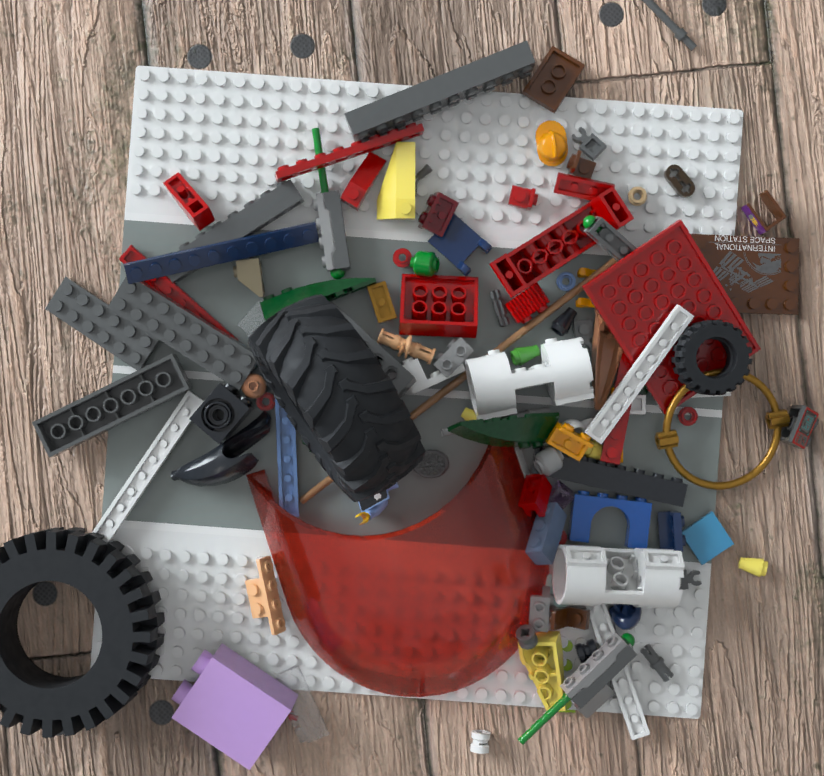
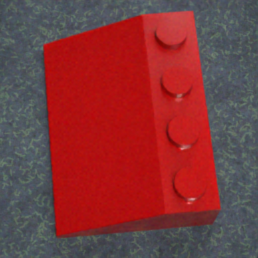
(439, 306)

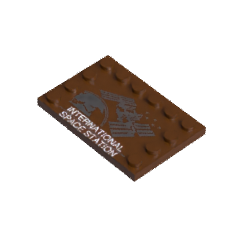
(755, 271)

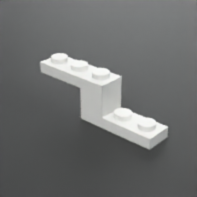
(422, 382)

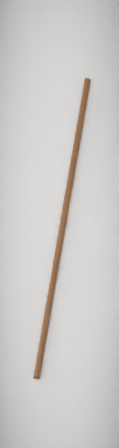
(462, 377)

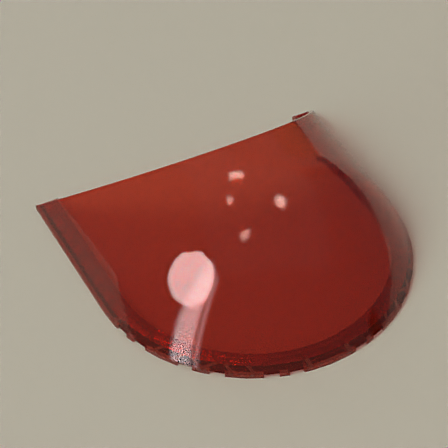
(419, 603)

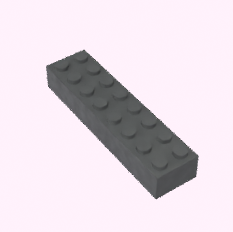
(184, 331)
(112, 405)

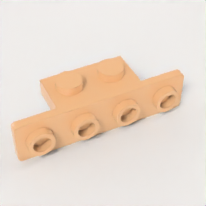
(264, 596)

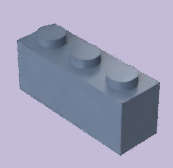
(546, 535)

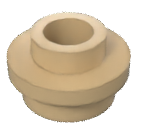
(643, 196)

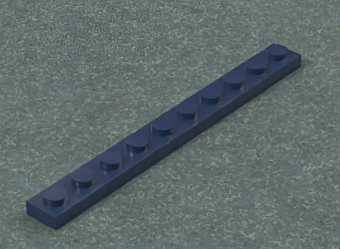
(221, 252)

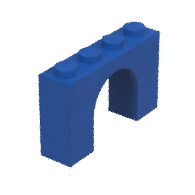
(636, 513)

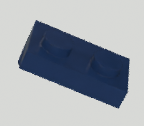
(670, 530)

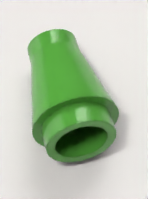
(524, 354)

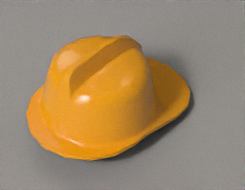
(551, 143)

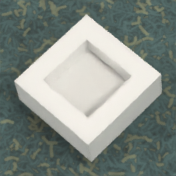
(638, 405)

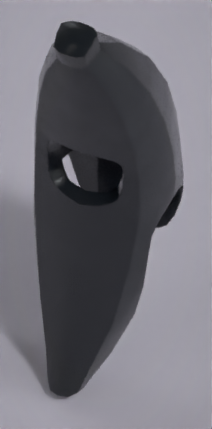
(224, 462)

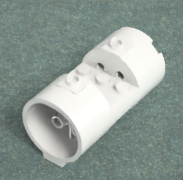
(564, 370)
(617, 576)

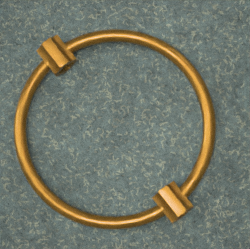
(775, 420)

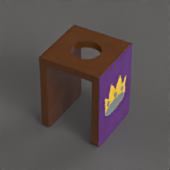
(773, 207)

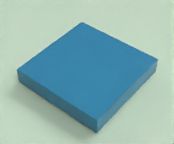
(707, 538)

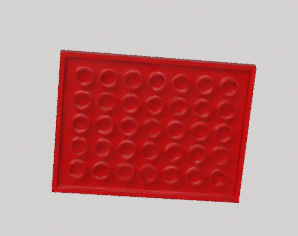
(643, 291)

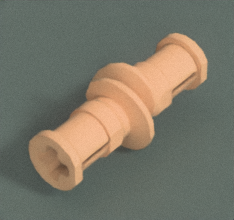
(406, 346)

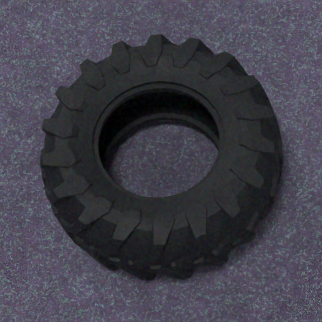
(337, 397)

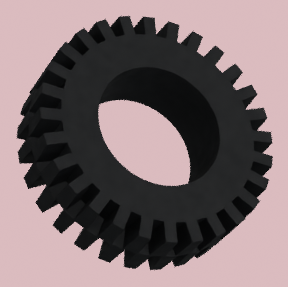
(126, 621)

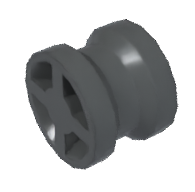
(524, 641)

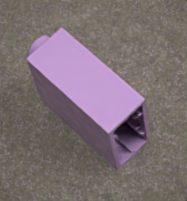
(233, 705)

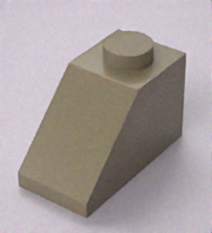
(250, 274)

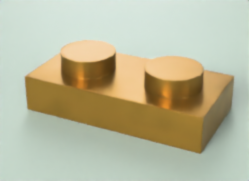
(381, 302)

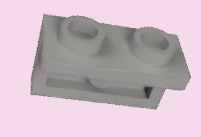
(453, 357)
(539, 610)

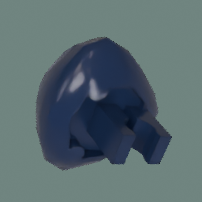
(625, 615)

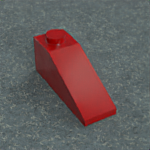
(362, 181)
(189, 201)

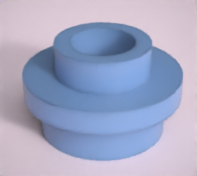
(570, 277)

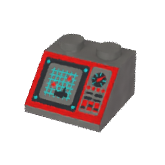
(801, 424)

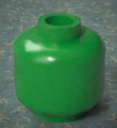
(425, 263)

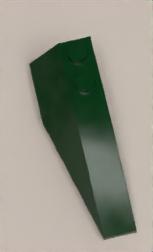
(329, 289)
(509, 432)

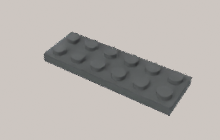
(102, 325)

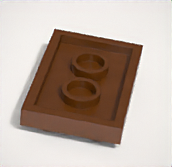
(553, 79)

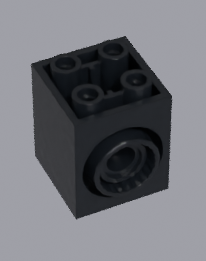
(235, 411)

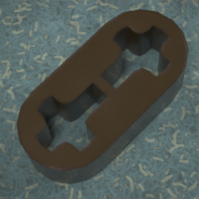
(683, 178)

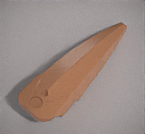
(605, 361)

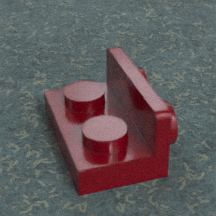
(437, 214)

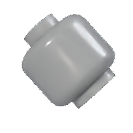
(548, 461)

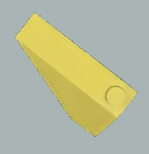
(397, 191)
(546, 667)

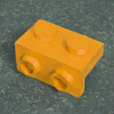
(569, 441)

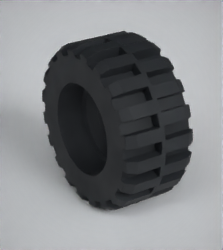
(736, 361)

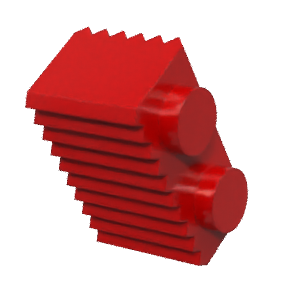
(527, 303)

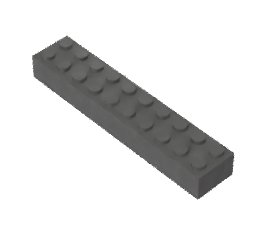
(441, 92)

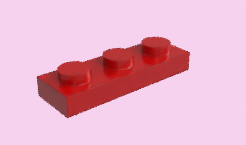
(579, 186)

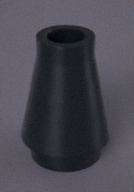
(563, 323)

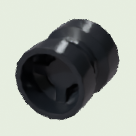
(585, 651)

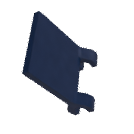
(459, 243)

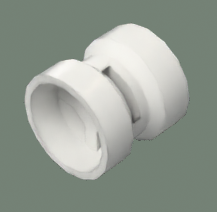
(480, 741)

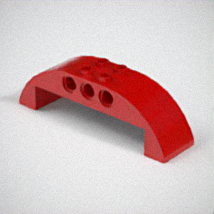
(557, 244)

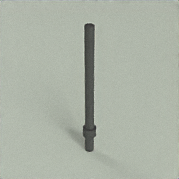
(680, 33)

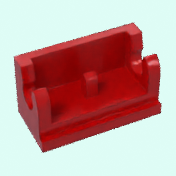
(535, 494)

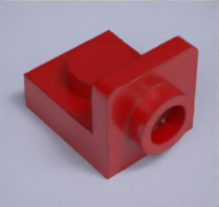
(522, 197)

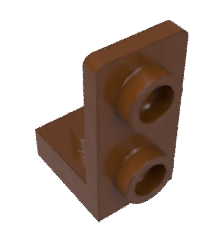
(580, 166)
(570, 617)

